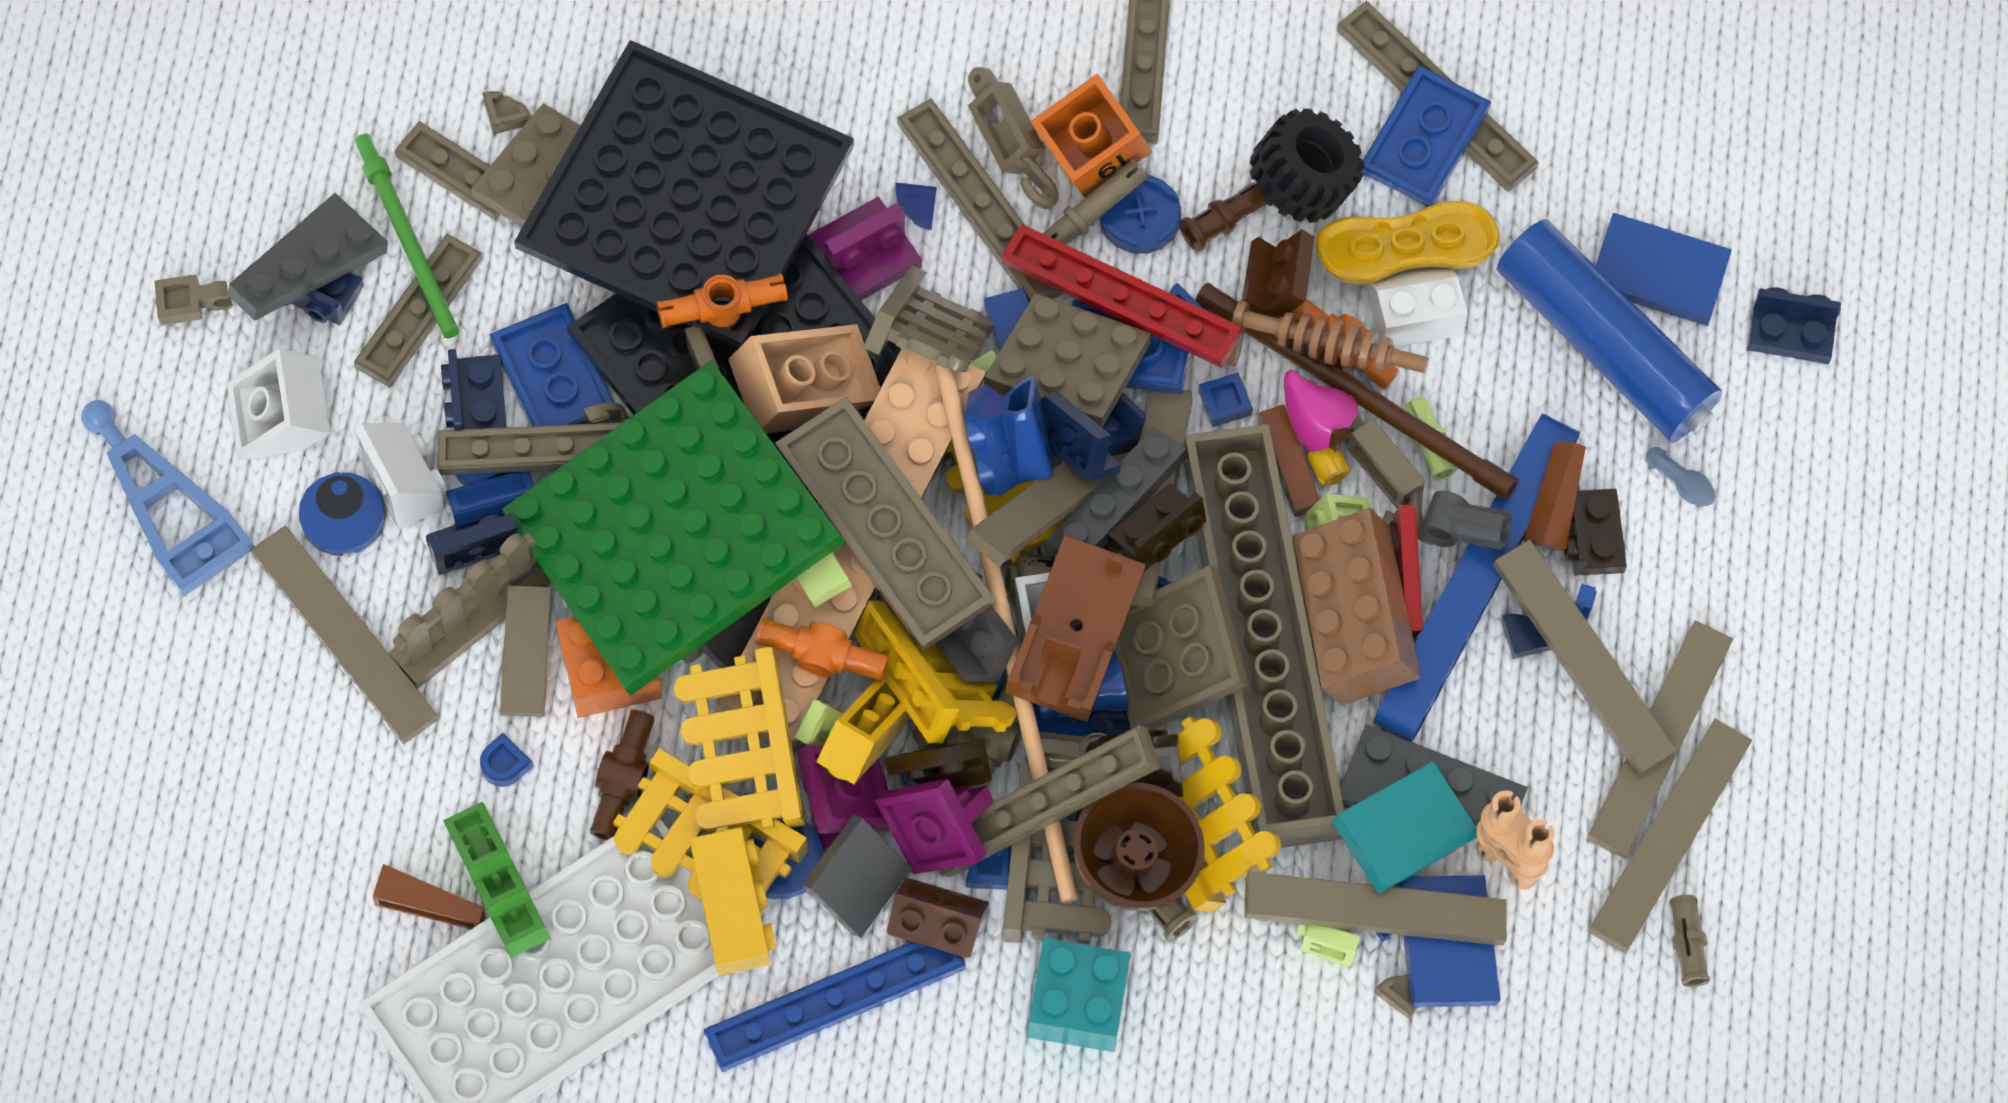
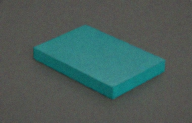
(1405, 827)

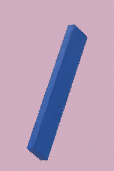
(828, 1002)

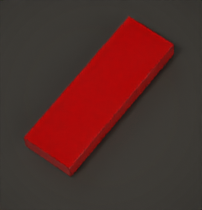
(1408, 563)

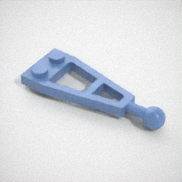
(200, 554)

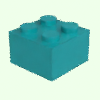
(1078, 995)

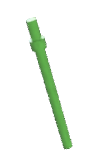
(379, 174)

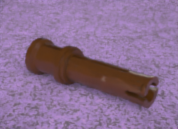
(1220, 217)

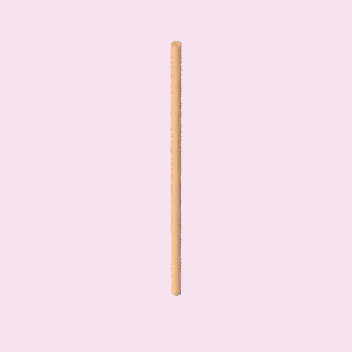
(996, 586)

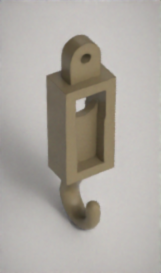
(1012, 139)
(1387, 466)

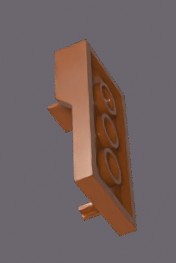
(1067, 666)

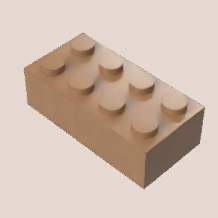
(1356, 607)

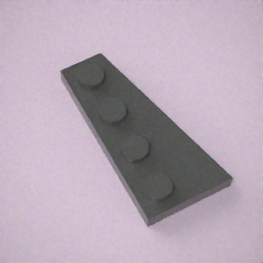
(308, 257)
(1386, 758)

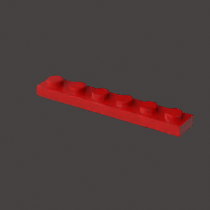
(1121, 295)

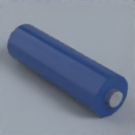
(1610, 331)

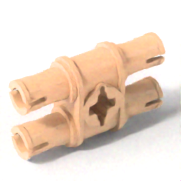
(1515, 840)

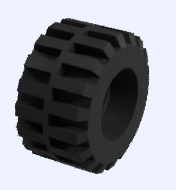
(1306, 165)

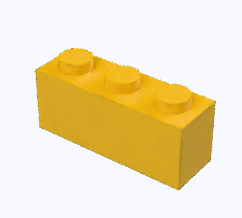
(863, 732)
(732, 901)

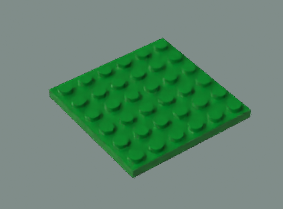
(672, 527)

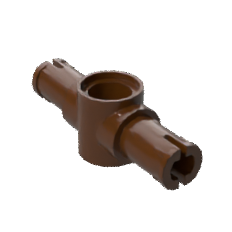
(621, 774)

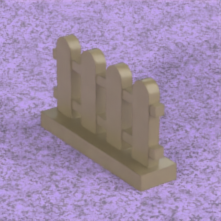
(928, 324)
(465, 614)
(1039, 875)

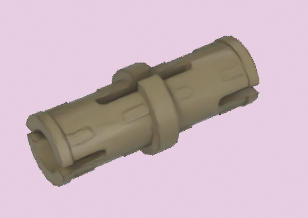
(1689, 940)

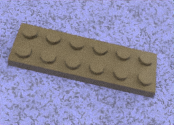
(885, 524)

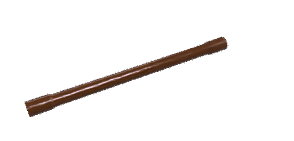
(1481, 470)

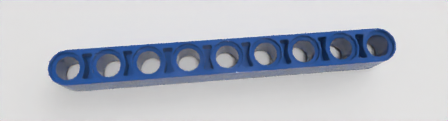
(1470, 590)

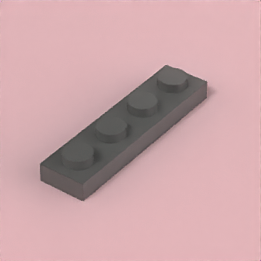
(1122, 493)

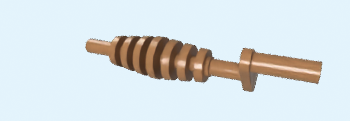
(1321, 338)

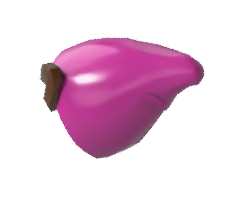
(1318, 413)

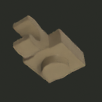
(183, 298)

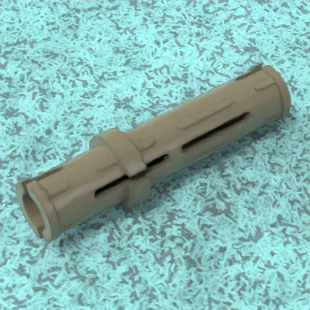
(1096, 204)

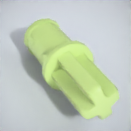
(1439, 467)

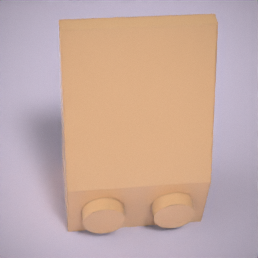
(803, 373)

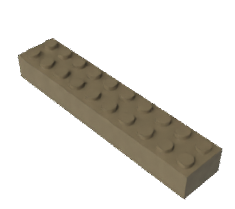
(1281, 713)

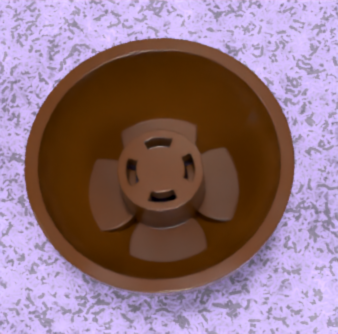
(1140, 825)

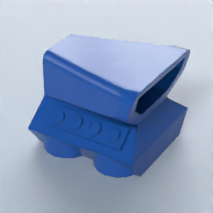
(1008, 436)

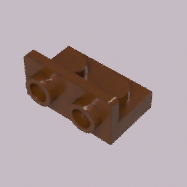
(1278, 275)
(936, 917)

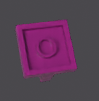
(868, 247)
(837, 800)
(935, 823)

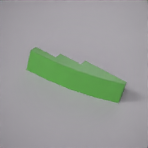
(496, 879)

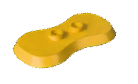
(1440, 236)

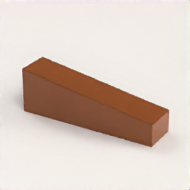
(1290, 461)
(1557, 497)
(415, 897)

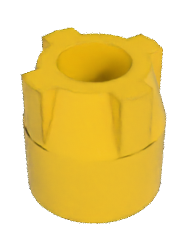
(1329, 466)

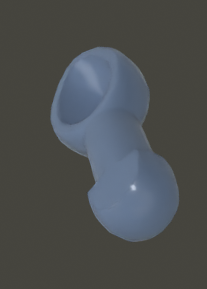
(1690, 484)

